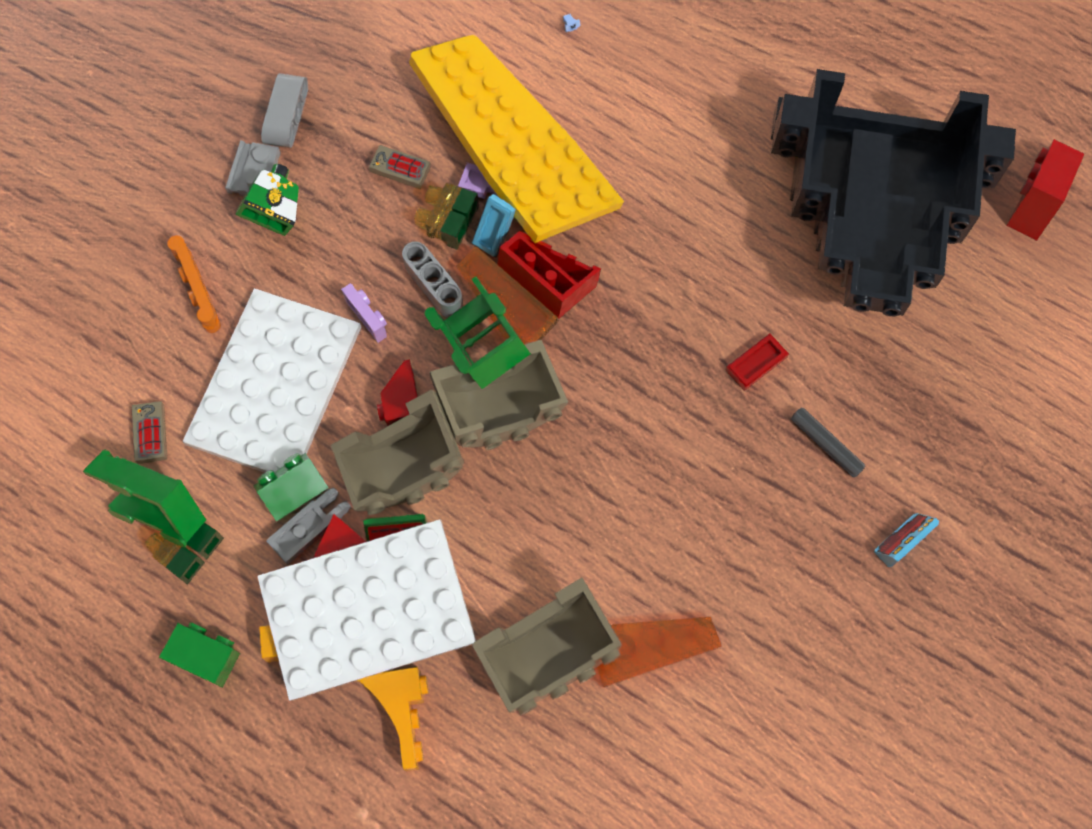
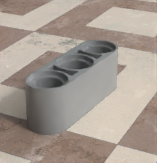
(284, 110)
(427, 268)

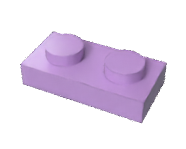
(359, 304)

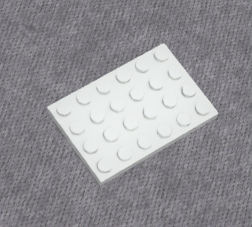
(272, 383)
(366, 609)

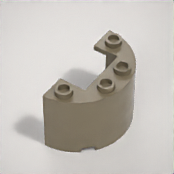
(507, 406)
(400, 460)
(548, 649)

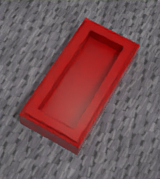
(757, 362)

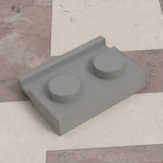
(248, 163)

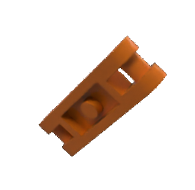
(198, 295)

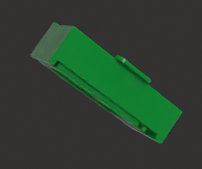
(496, 361)
(148, 497)

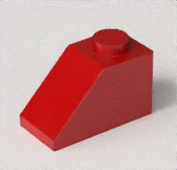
(397, 393)

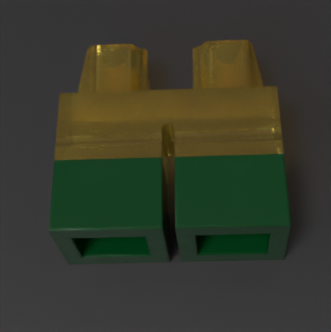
(451, 213)
(181, 560)

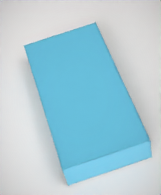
(493, 225)

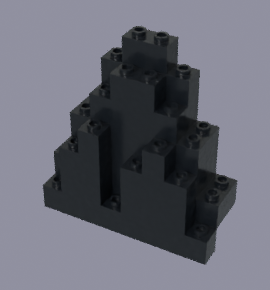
(887, 187)

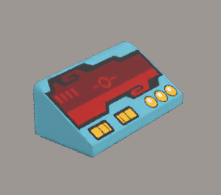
(905, 538)

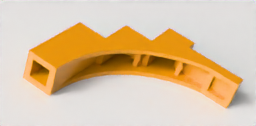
(396, 693)

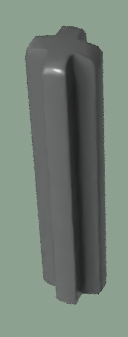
(828, 442)

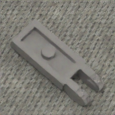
(306, 526)

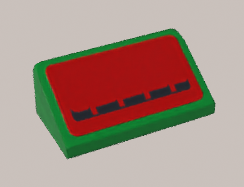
(385, 526)

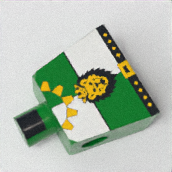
(271, 201)

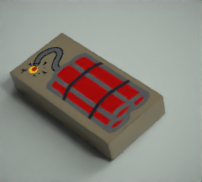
(400, 166)
(149, 432)

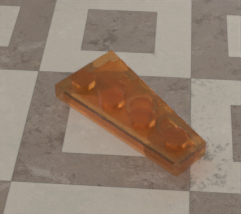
(657, 645)

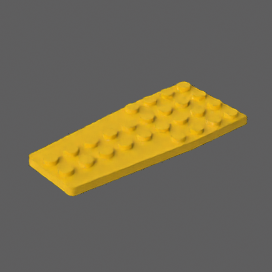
(513, 139)

